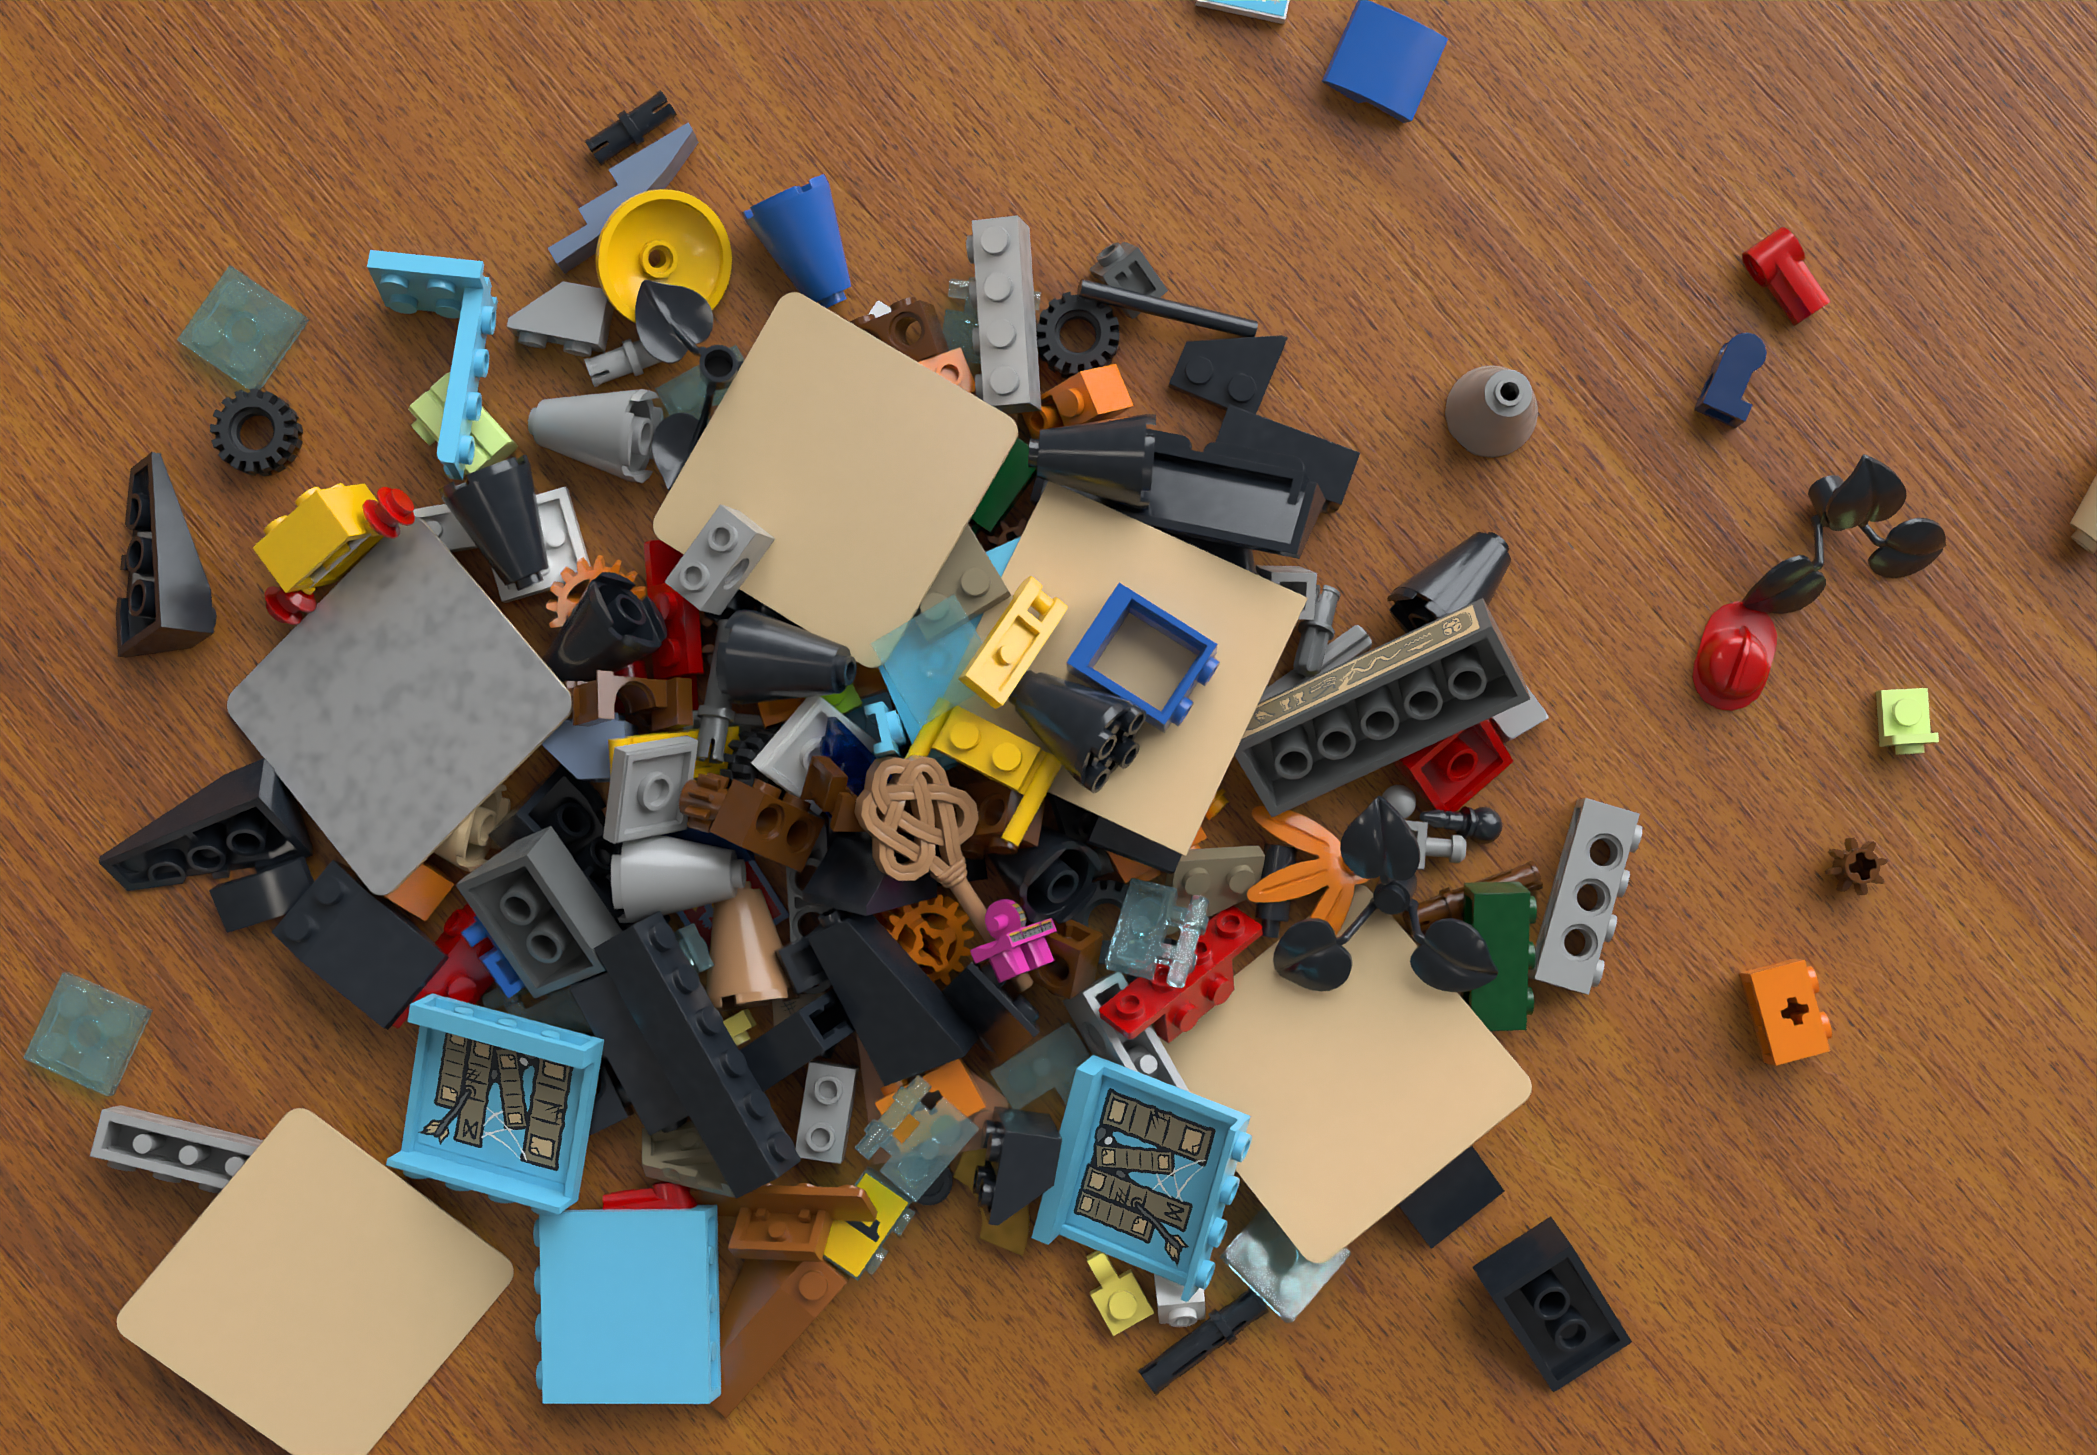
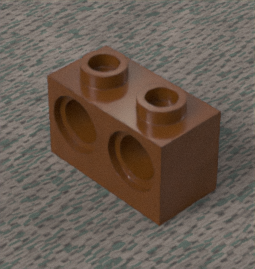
(892, 328)
(995, 809)
(768, 825)
(1075, 958)

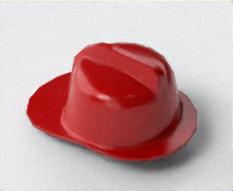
(1734, 656)

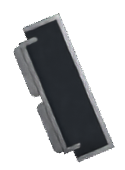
(1225, 496)

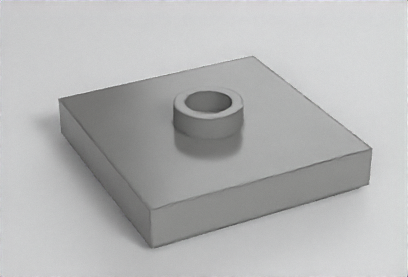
(648, 788)

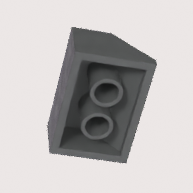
(541, 912)

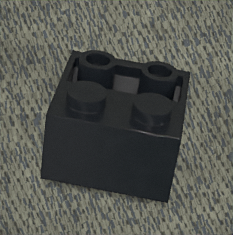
(1018, 1161)

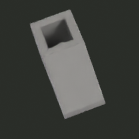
(565, 316)

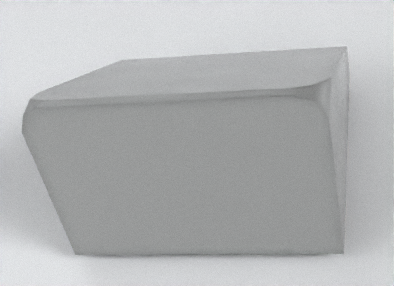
(1519, 718)

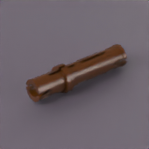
(1450, 902)

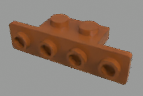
(788, 1220)

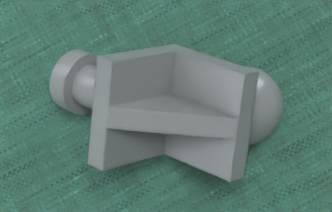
(1404, 802)

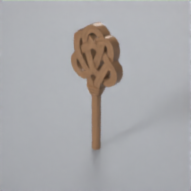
(931, 805)

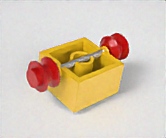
(324, 541)

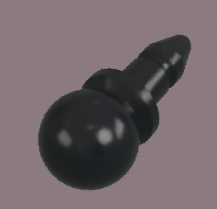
(1480, 825)

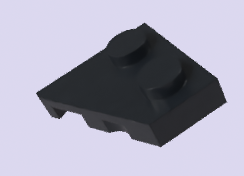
(1228, 370)

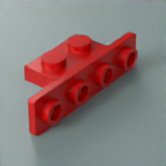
(682, 647)
(463, 974)
(1209, 985)

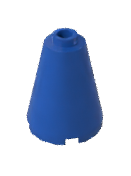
(804, 239)

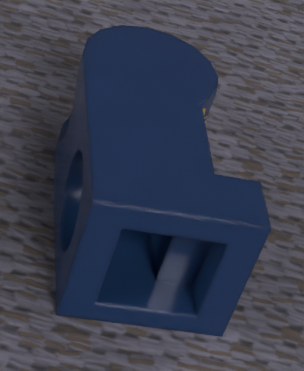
(1729, 379)

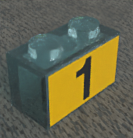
(857, 1244)

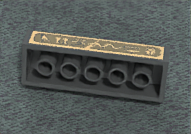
(1380, 708)

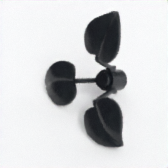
(668, 325)
(1867, 495)
(1383, 845)

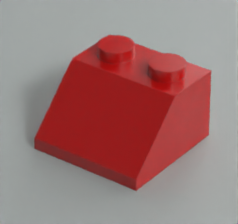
(1456, 767)

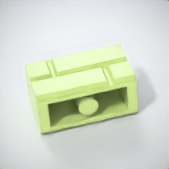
(491, 441)

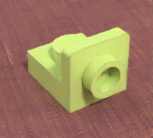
(1904, 720)

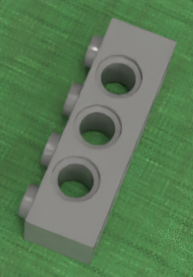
(1622, 834)
(1140, 1054)

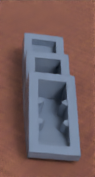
(644, 171)

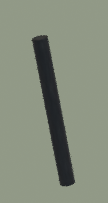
(1166, 308)

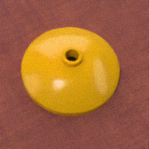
(685, 234)

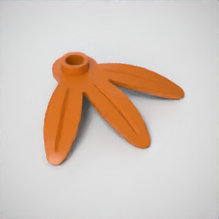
(1310, 875)

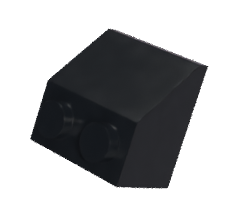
(854, 884)

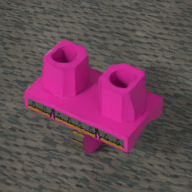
(1016, 946)

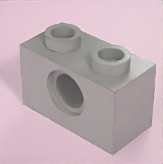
(719, 560)
(826, 1111)

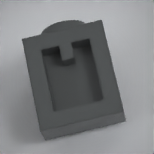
(1127, 269)

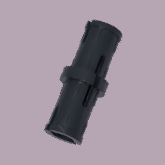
(630, 127)

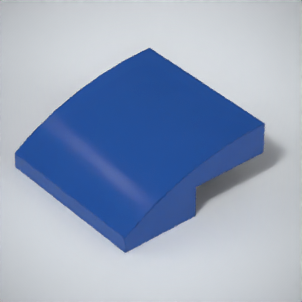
(1384, 60)

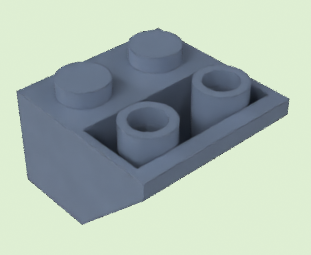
(586, 749)

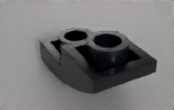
(262, 894)

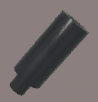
(1273, 913)

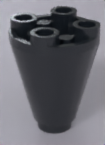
(1080, 725)

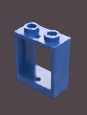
(1105, 626)

